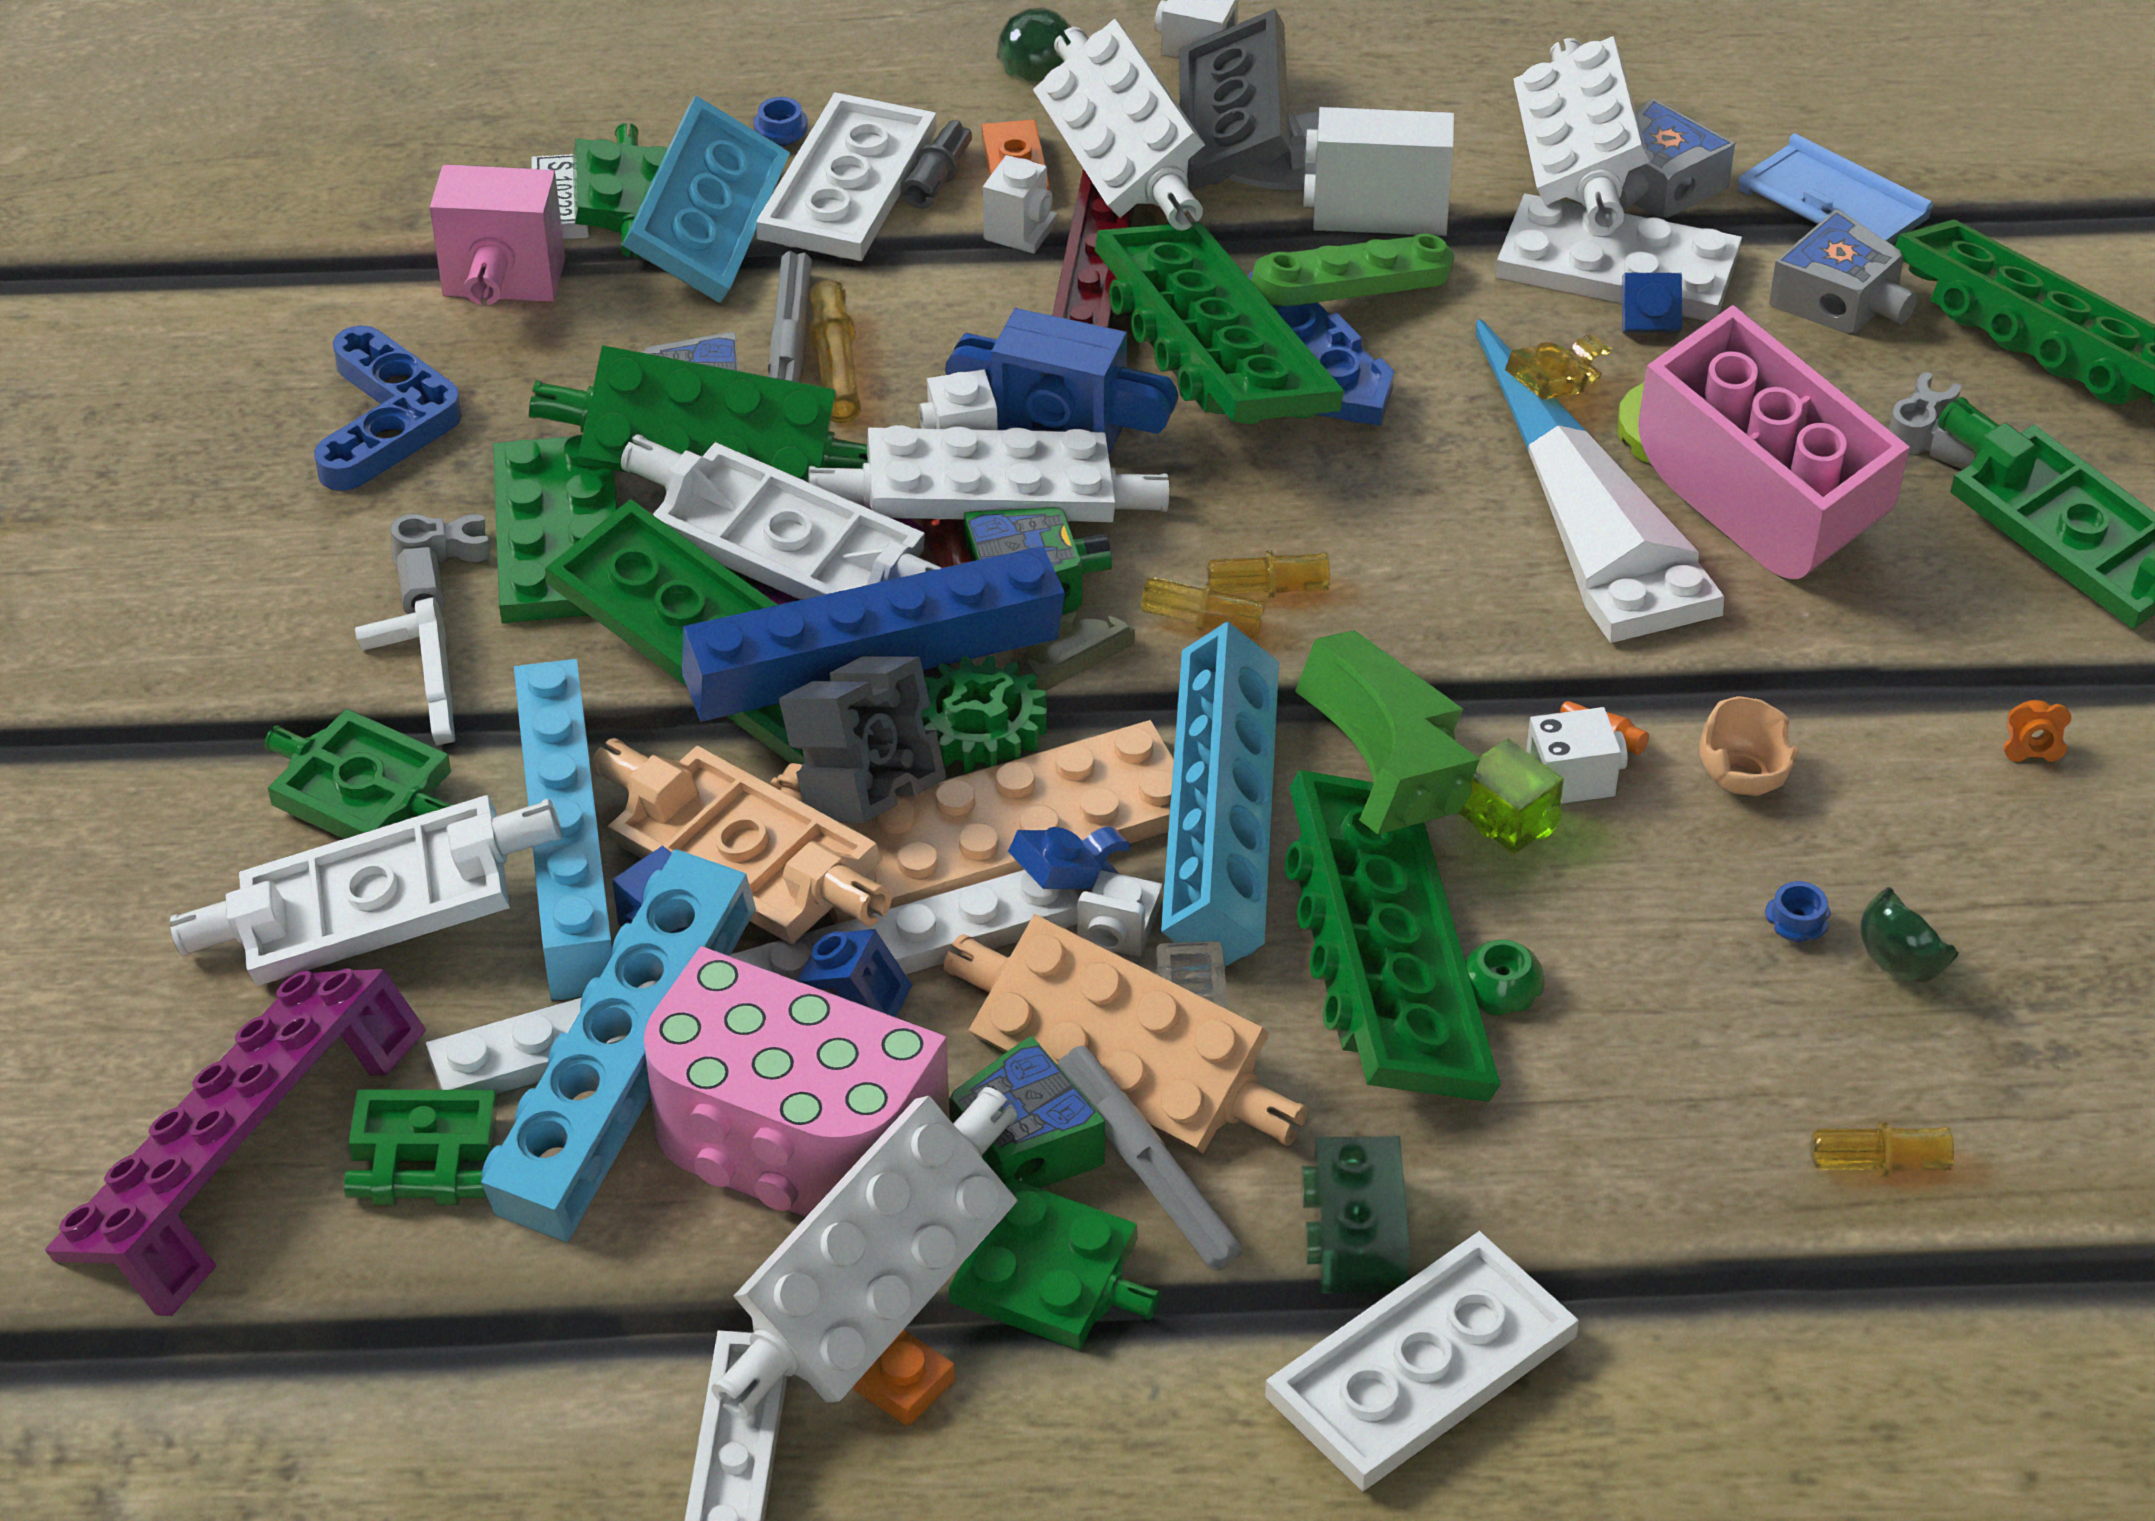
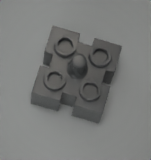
(863, 738)

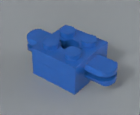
(1065, 377)

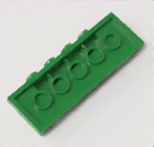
(2035, 310)
(1212, 326)
(1386, 946)

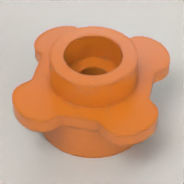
(2036, 716)

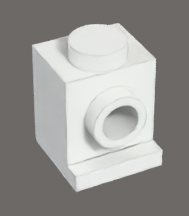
(1018, 205)

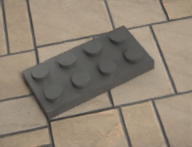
(1236, 98)

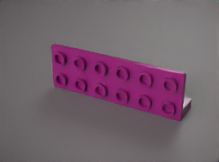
(137, 1210)

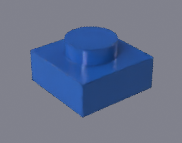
(1651, 302)

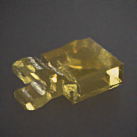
(1555, 371)

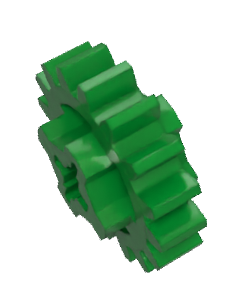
(981, 712)

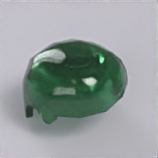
(1029, 41)
(1902, 940)

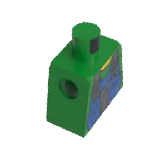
(1015, 530)
(1055, 1124)

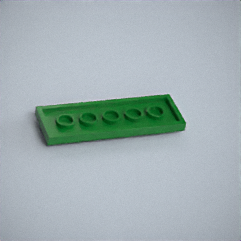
(651, 583)

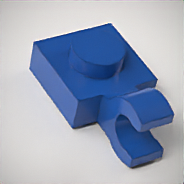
(1063, 860)

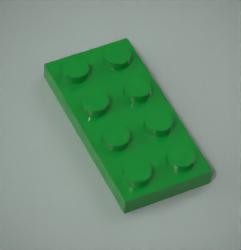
(541, 511)

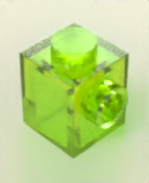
(1513, 797)

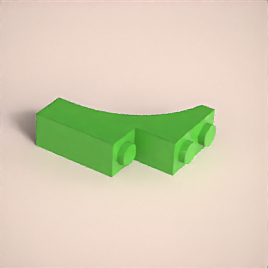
(1396, 725)

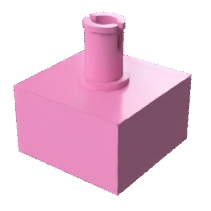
(498, 233)

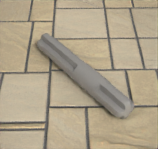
(789, 329)
(1151, 1160)

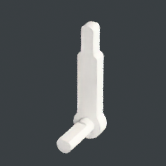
(429, 626)

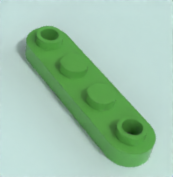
(1353, 270)

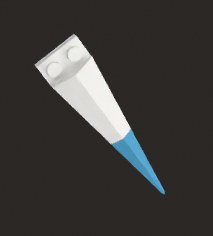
(1623, 551)

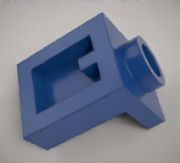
(858, 969)

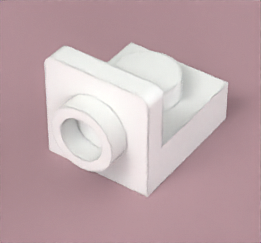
(1119, 912)

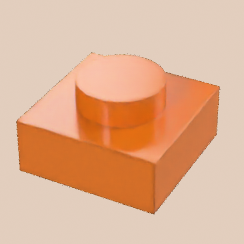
(906, 1378)

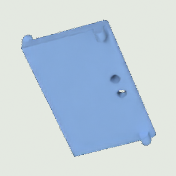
(1820, 181)

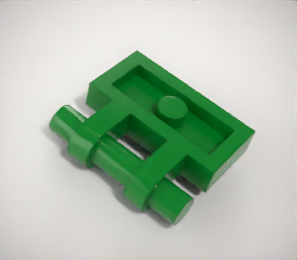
(420, 1127)

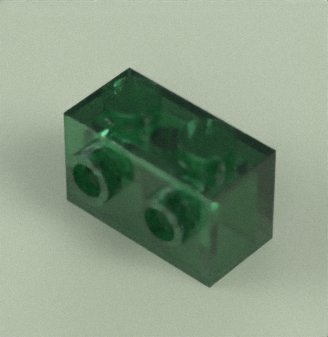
(1359, 1214)

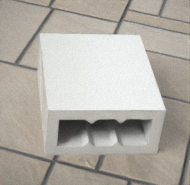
(1380, 171)

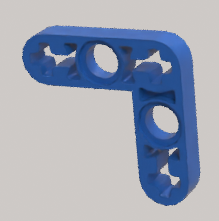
(354, 452)

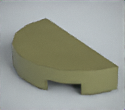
(1078, 647)

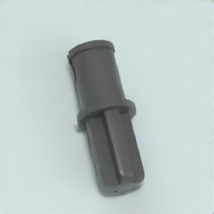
(936, 165)

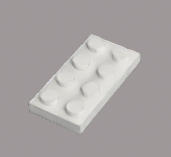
(846, 176)
(1563, 253)
(1420, 1360)

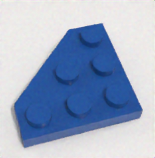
(1339, 349)

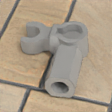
(1917, 419)
(423, 543)

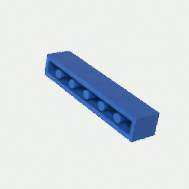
(930, 615)

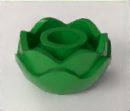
(1504, 976)

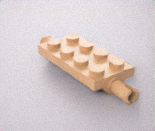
(711, 809)
(1161, 1044)

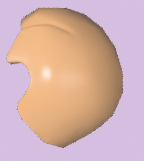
(1747, 746)

